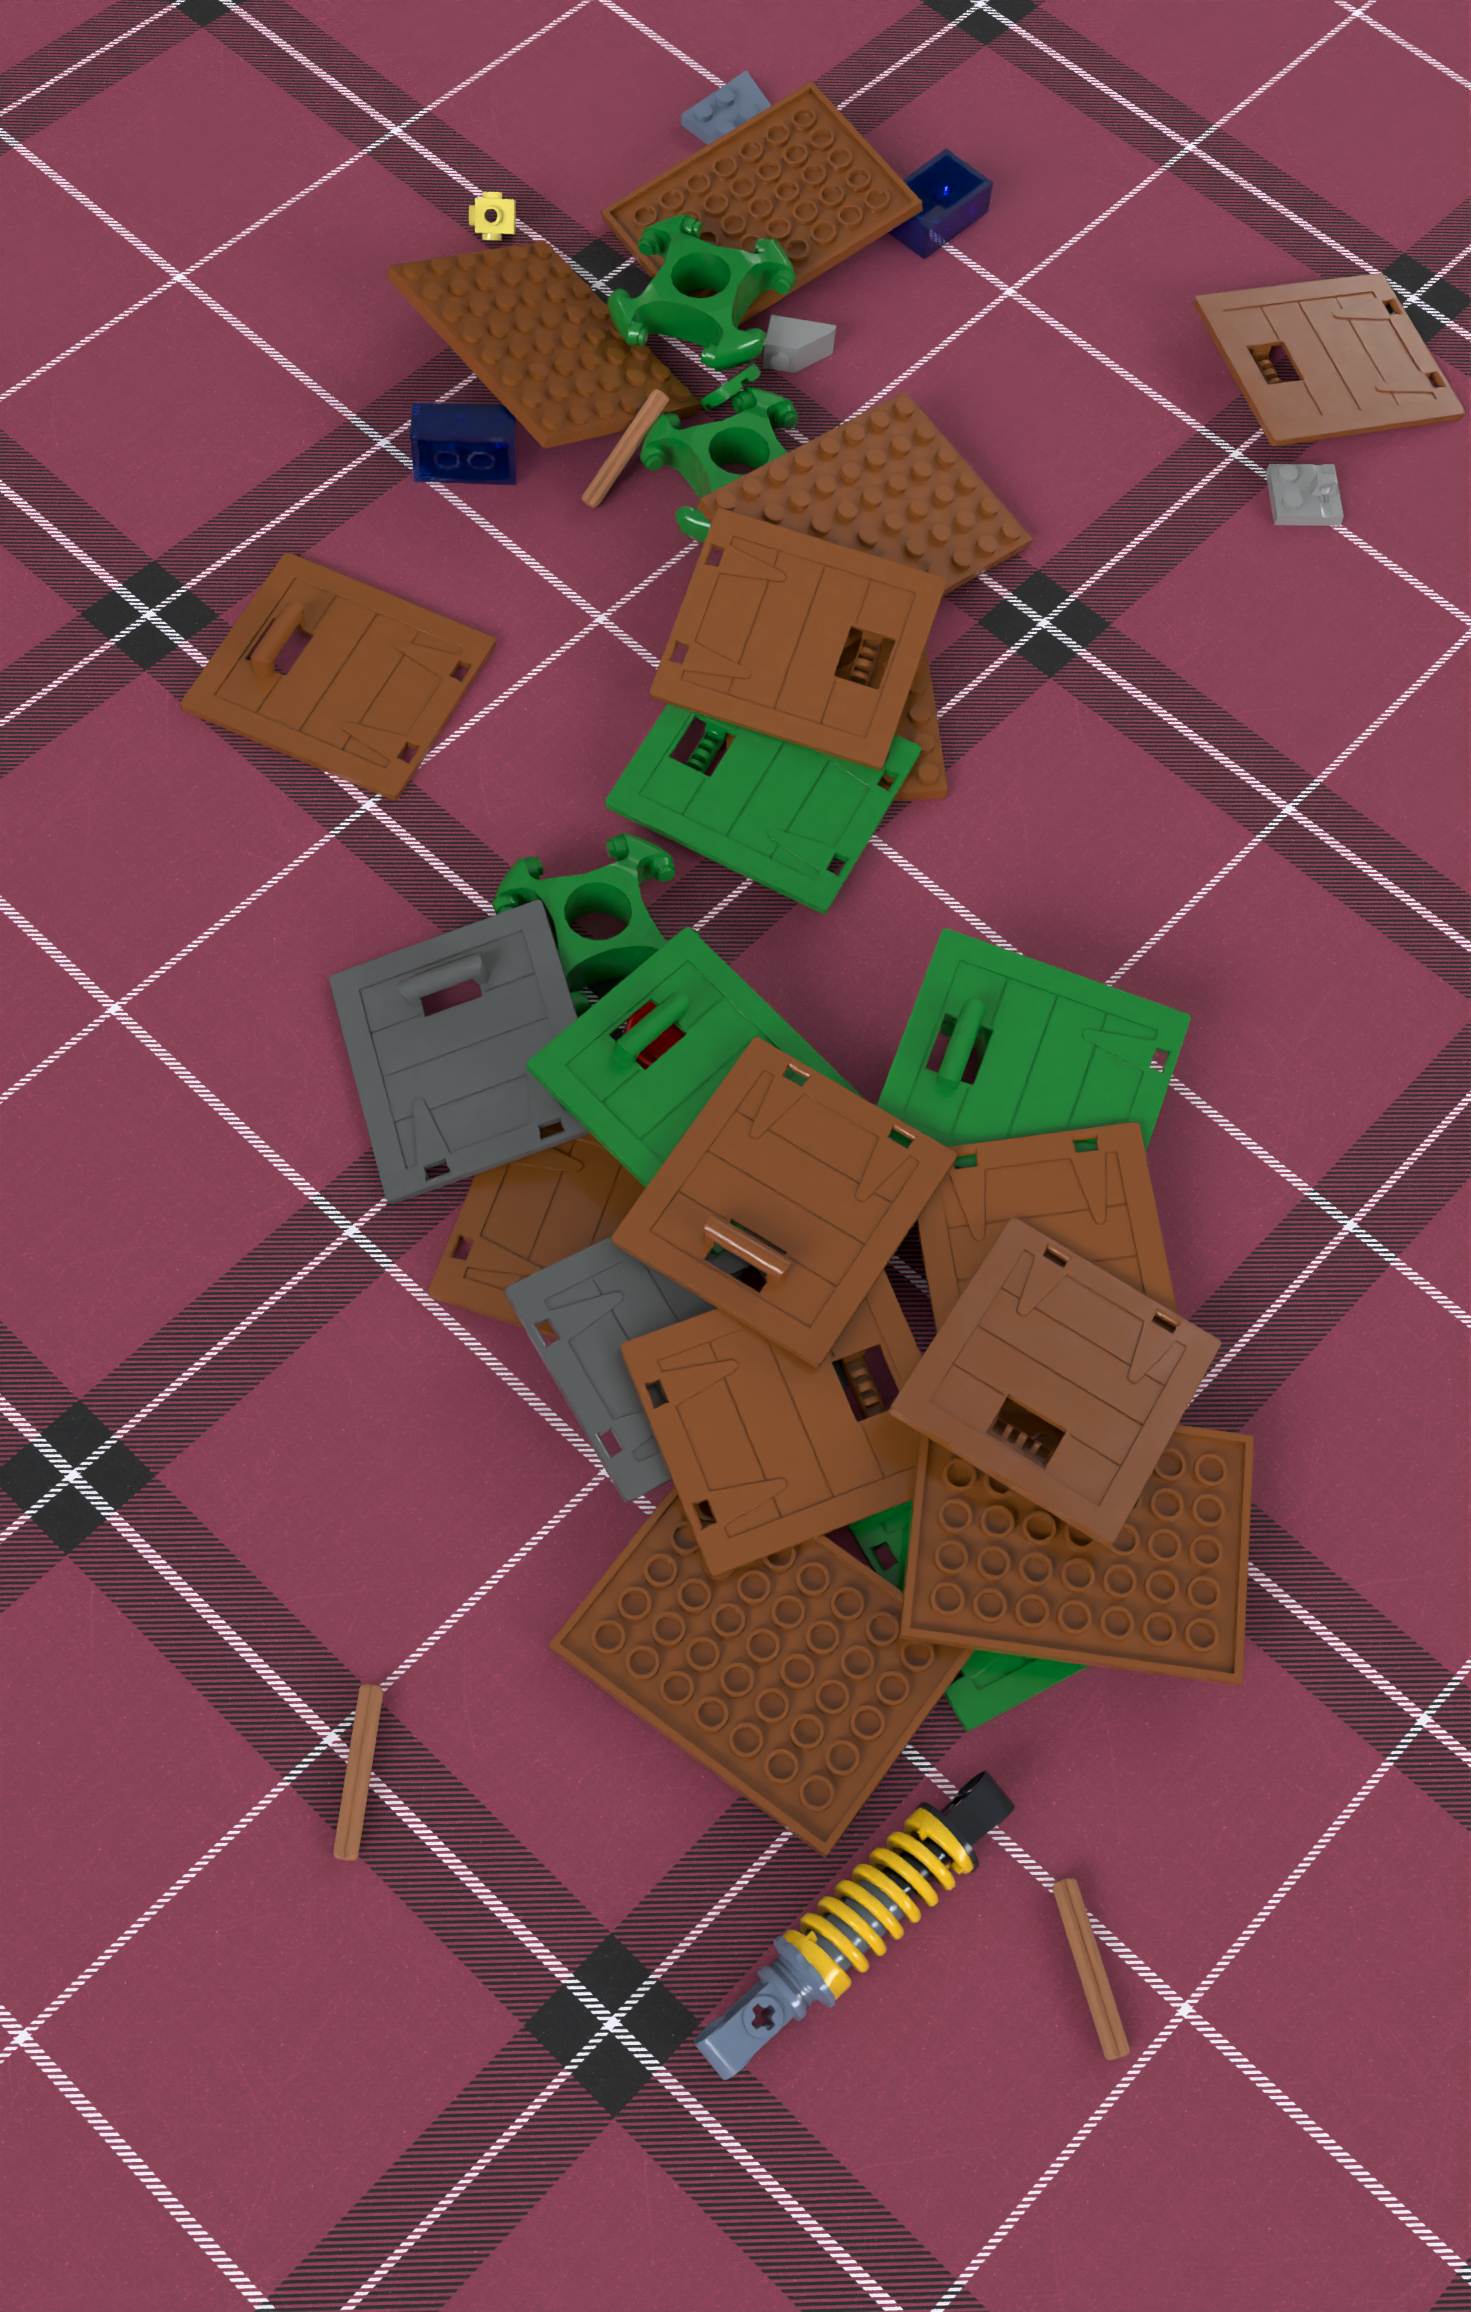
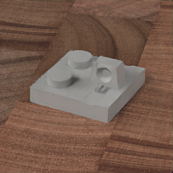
(1304, 494)

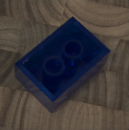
(464, 444)

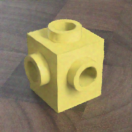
(505, 219)

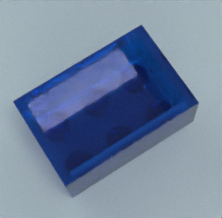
(951, 200)

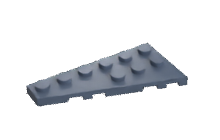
(725, 109)

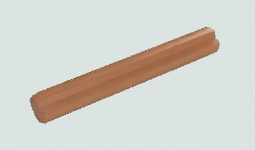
(625, 448)
(358, 1773)
(1091, 1969)

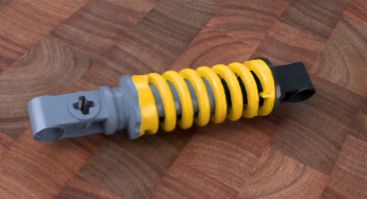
(815, 1961)

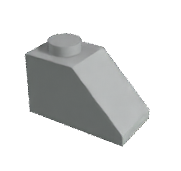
(796, 343)

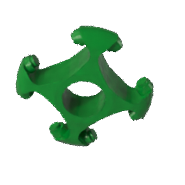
(701, 265)
(703, 448)
(605, 890)

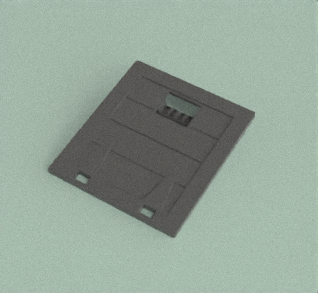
(457, 1079)
(594, 1307)

